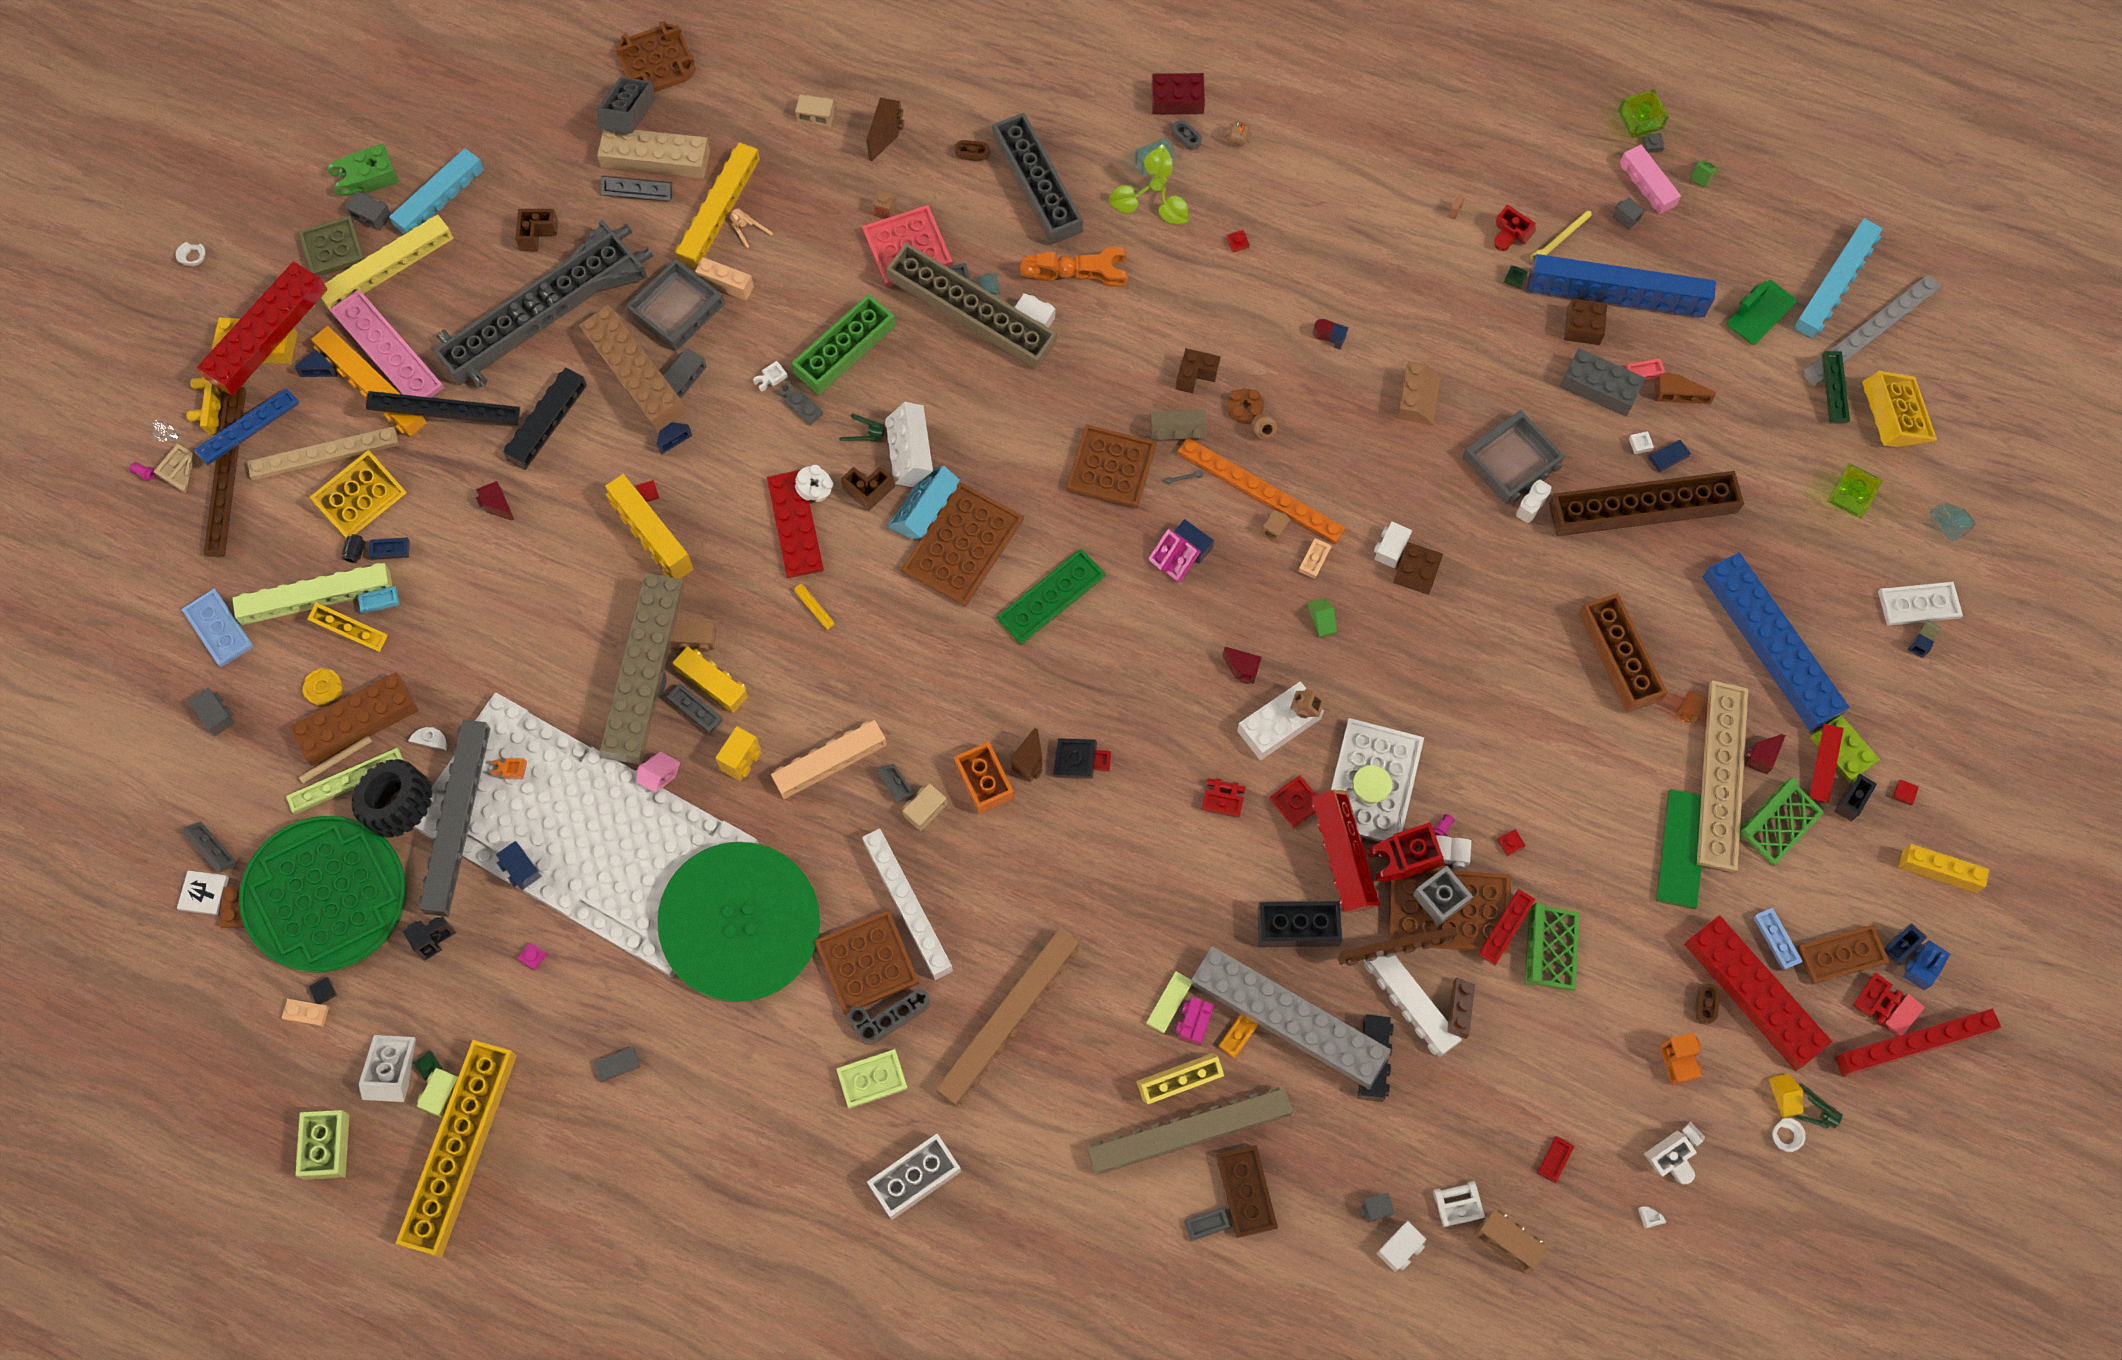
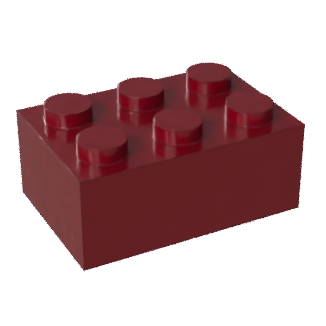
(1177, 93)

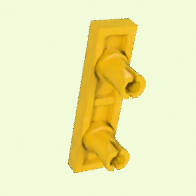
(211, 405)

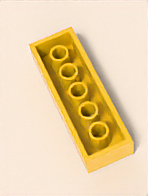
(648, 527)

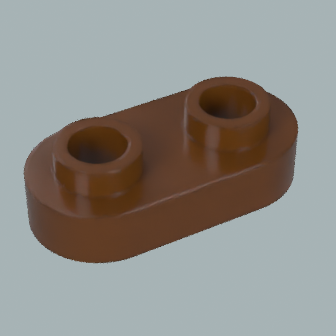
(972, 150)
(1709, 1005)

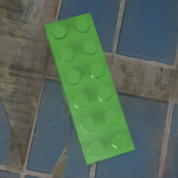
(843, 344)

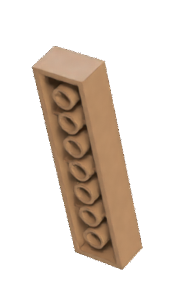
(633, 368)

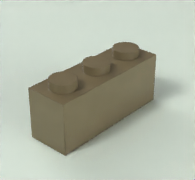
(1178, 424)

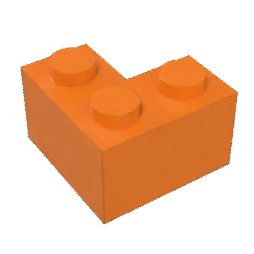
(1680, 1058)

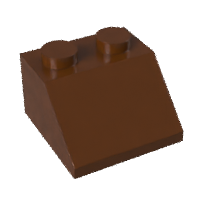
(1028, 757)

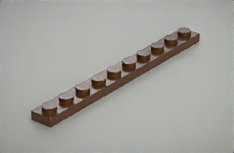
(223, 481)

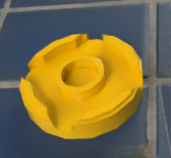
(322, 687)

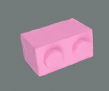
(657, 771)

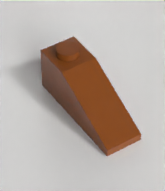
(1682, 390)

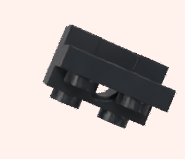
(426, 939)

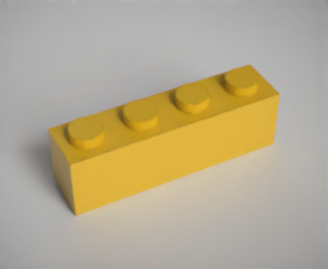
(710, 679)
(1943, 868)

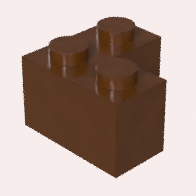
(532, 224)
(1194, 366)
(867, 490)

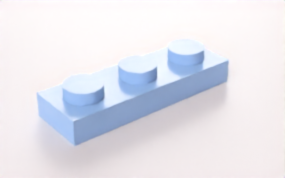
(1777, 939)

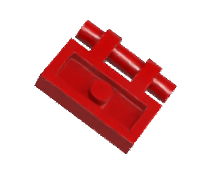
(1221, 802)
(1872, 996)

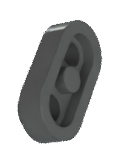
(1187, 136)

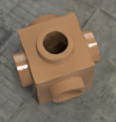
(1307, 703)

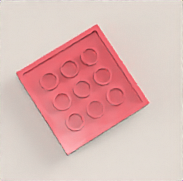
(915, 228)

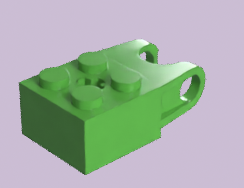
(364, 171)

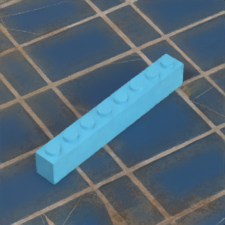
(1838, 278)

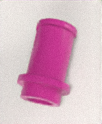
(146, 473)
(1444, 825)

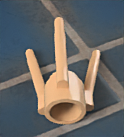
(741, 219)

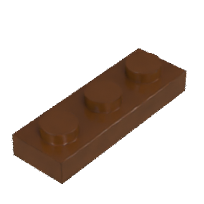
(1461, 1008)

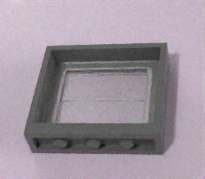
(675, 305)
(1513, 457)

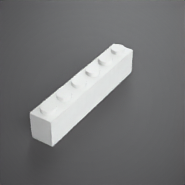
(1414, 1003)

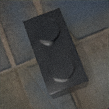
(1855, 797)

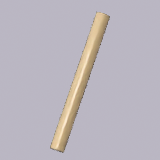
(335, 759)

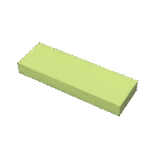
(1169, 1002)

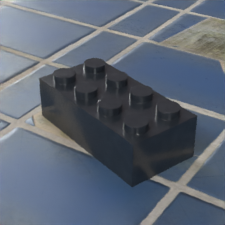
(1299, 924)

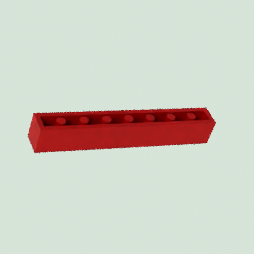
(1917, 1042)

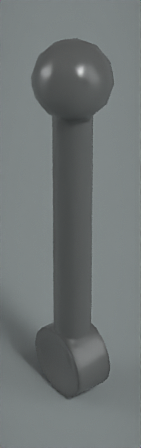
(1198, 474)

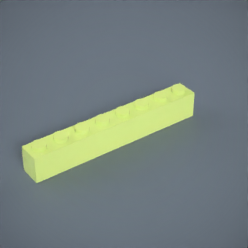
(303, 594)

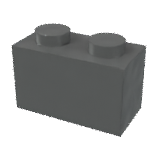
(368, 211)
(211, 711)

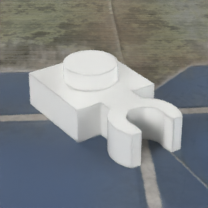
(771, 375)

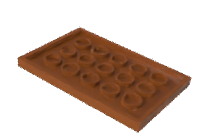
(962, 544)
(1473, 922)

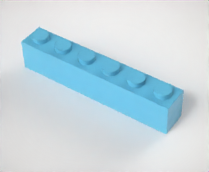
(437, 192)

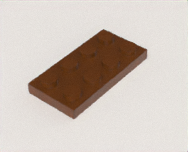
(1246, 1191)

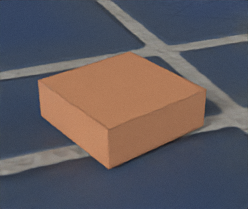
(1456, 207)

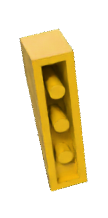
(347, 627)

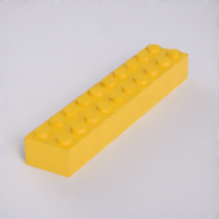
(456, 1149)

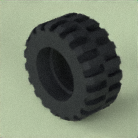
(376, 789)

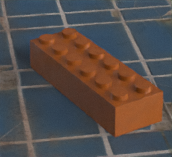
(1622, 653)
(353, 718)

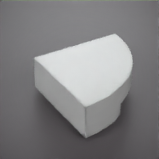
(1650, 1217)

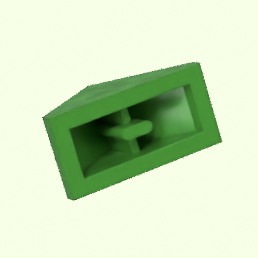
(1704, 173)
(1323, 617)

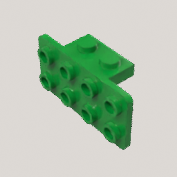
(1761, 311)

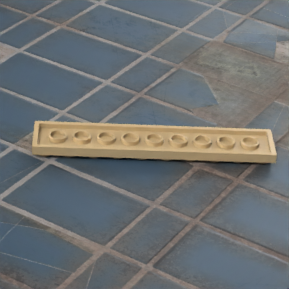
(1722, 777)

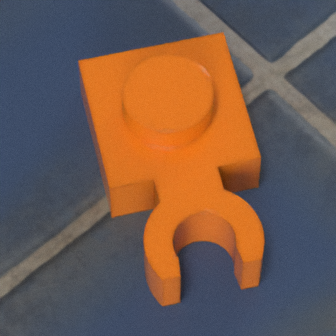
(512, 768)

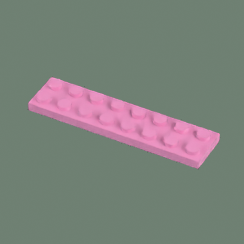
(385, 346)

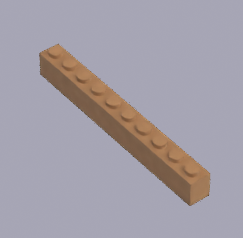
(1007, 1018)

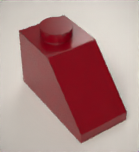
(494, 501)
(1242, 664)
(1764, 754)

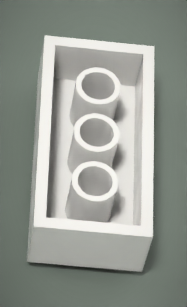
(908, 444)
(1274, 724)
(914, 1176)

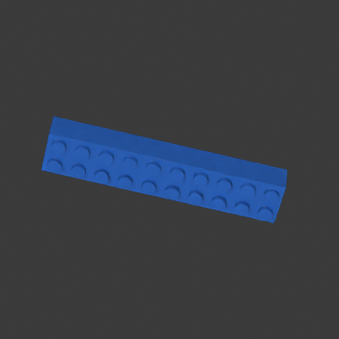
(1621, 285)
(1775, 642)

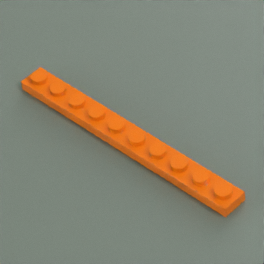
(1261, 490)

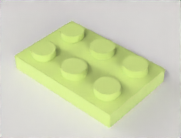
(871, 1079)

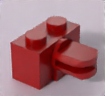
(1513, 227)

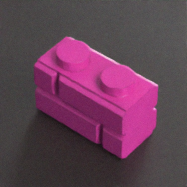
(1195, 1022)

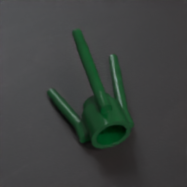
(875, 429)
(1829, 1114)

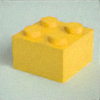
(738, 754)

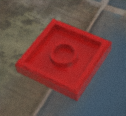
(1294, 801)

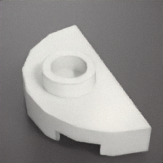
(429, 738)

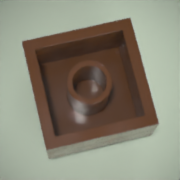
(1585, 321)
(1418, 568)

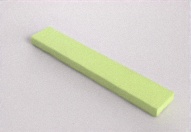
(336, 784)

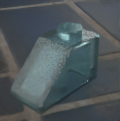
(1953, 520)

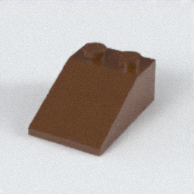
(884, 127)

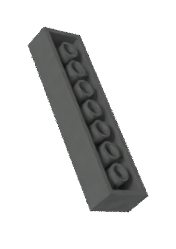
(1037, 178)

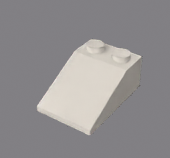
(387, 1068)

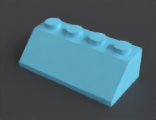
(924, 503)

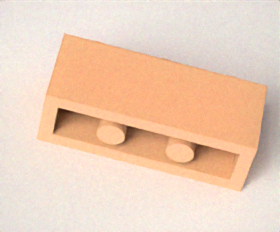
(725, 278)

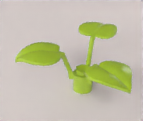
(1159, 164)

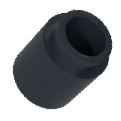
(353, 548)

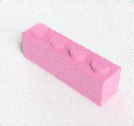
(1650, 179)

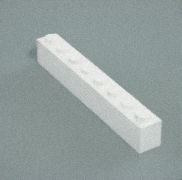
(907, 904)

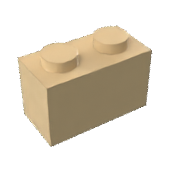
(815, 110)
(924, 807)

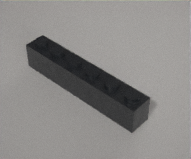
(545, 418)

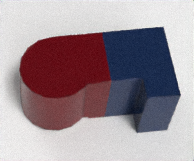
(1331, 332)

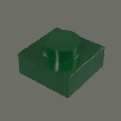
(1515, 276)
(427, 1065)

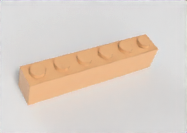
(828, 759)

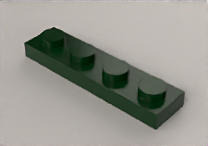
(1835, 387)

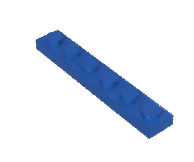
(246, 426)

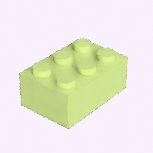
(322, 1145)

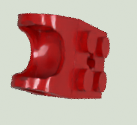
(1403, 854)

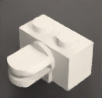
(1672, 1157)

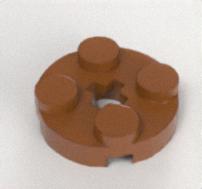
(1247, 396)

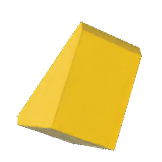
(1787, 1095)

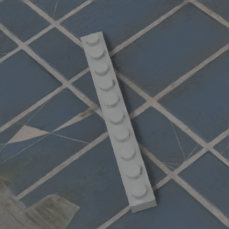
(1877, 325)

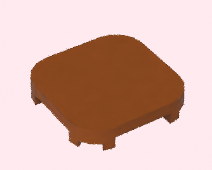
(657, 56)

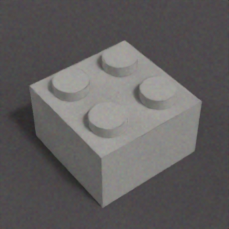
(1442, 895)

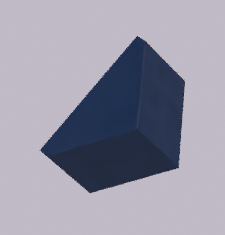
(315, 366)
(672, 436)
(1904, 943)

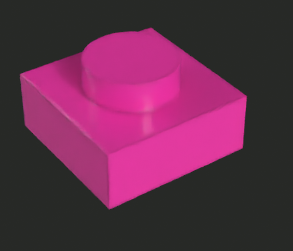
(532, 956)

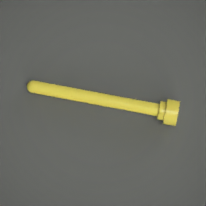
(1562, 236)

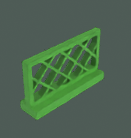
(1772, 806)
(1535, 948)

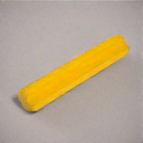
(814, 606)

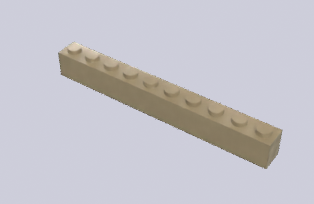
(1190, 1131)

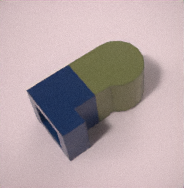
(1924, 638)

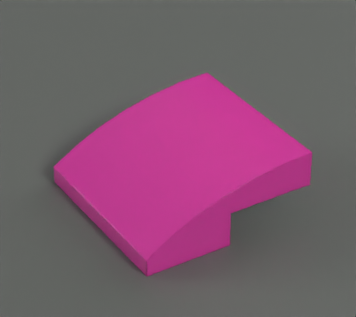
(1174, 555)

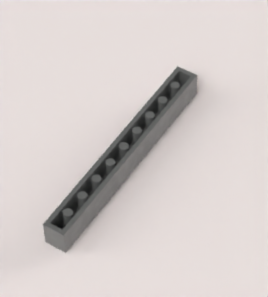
(455, 818)

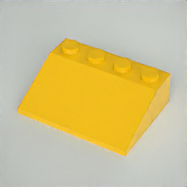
(1898, 409)
(357, 495)

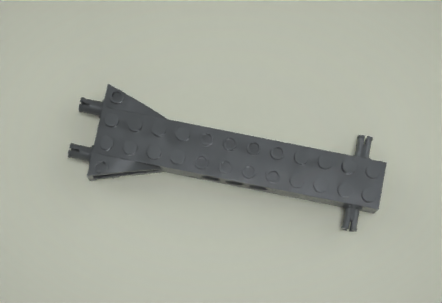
(593, 267)

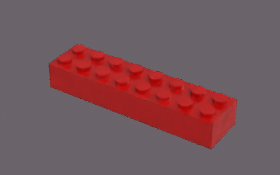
(262, 328)
(1758, 993)

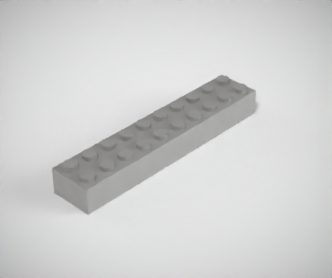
(1291, 1017)

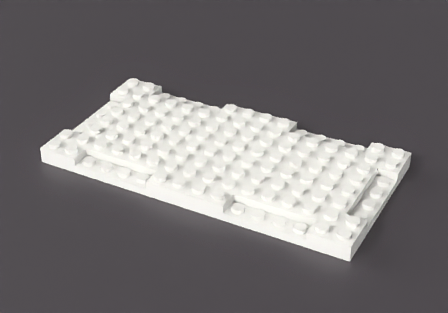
(585, 828)

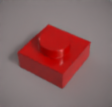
(1238, 241)
(1511, 842)

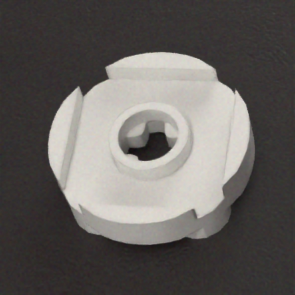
(818, 476)

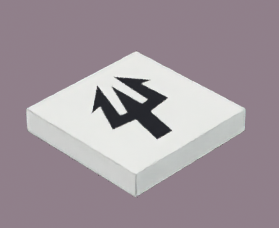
(202, 893)

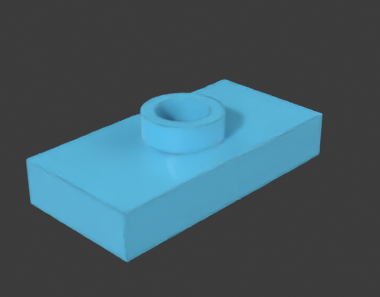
(378, 600)

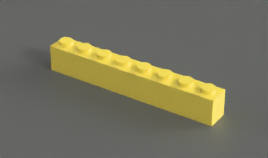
(387, 261)

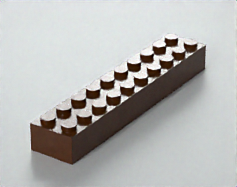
(1646, 503)

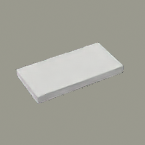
(1920, 603)

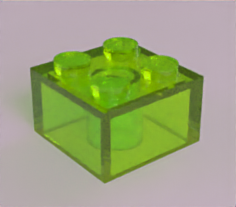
(1643, 113)
(1855, 490)

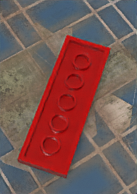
(794, 526)

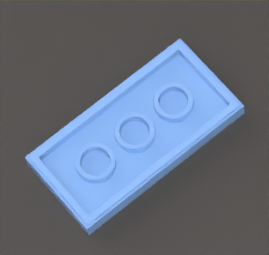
(217, 628)

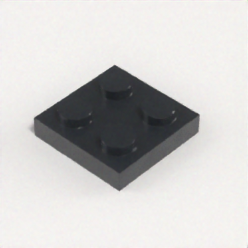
(1075, 758)

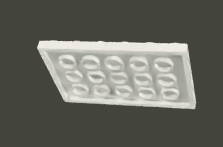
(1396, 754)

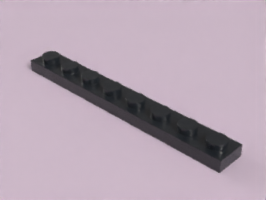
(442, 408)

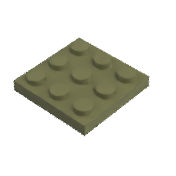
(331, 246)

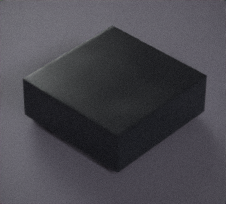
(322, 990)

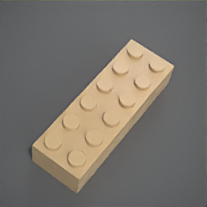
(655, 153)

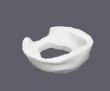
(185, 249)
(1798, 1132)

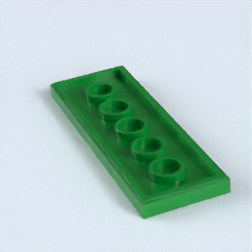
(1051, 596)
(1678, 864)

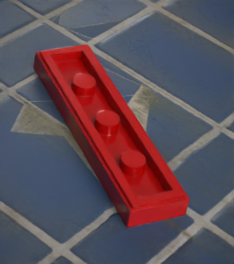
(1826, 763)
(1506, 927)

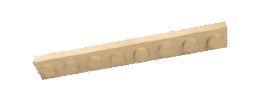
(323, 453)

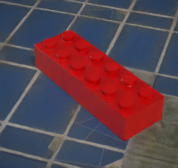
(1345, 851)

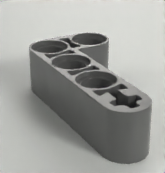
(892, 1014)

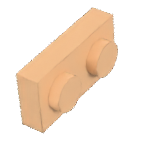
(1315, 558)
(305, 1012)

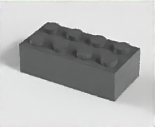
(625, 105)
(1602, 382)

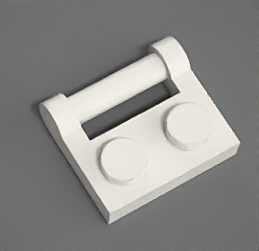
(1459, 1211)

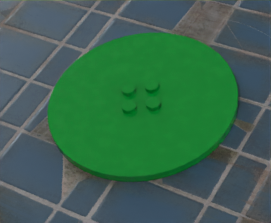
(322, 894)
(738, 921)

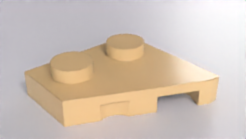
(176, 468)

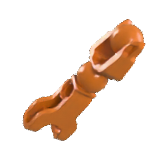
(1048, 266)

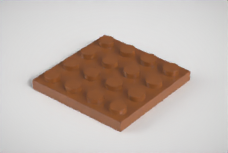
(1111, 466)
(866, 962)

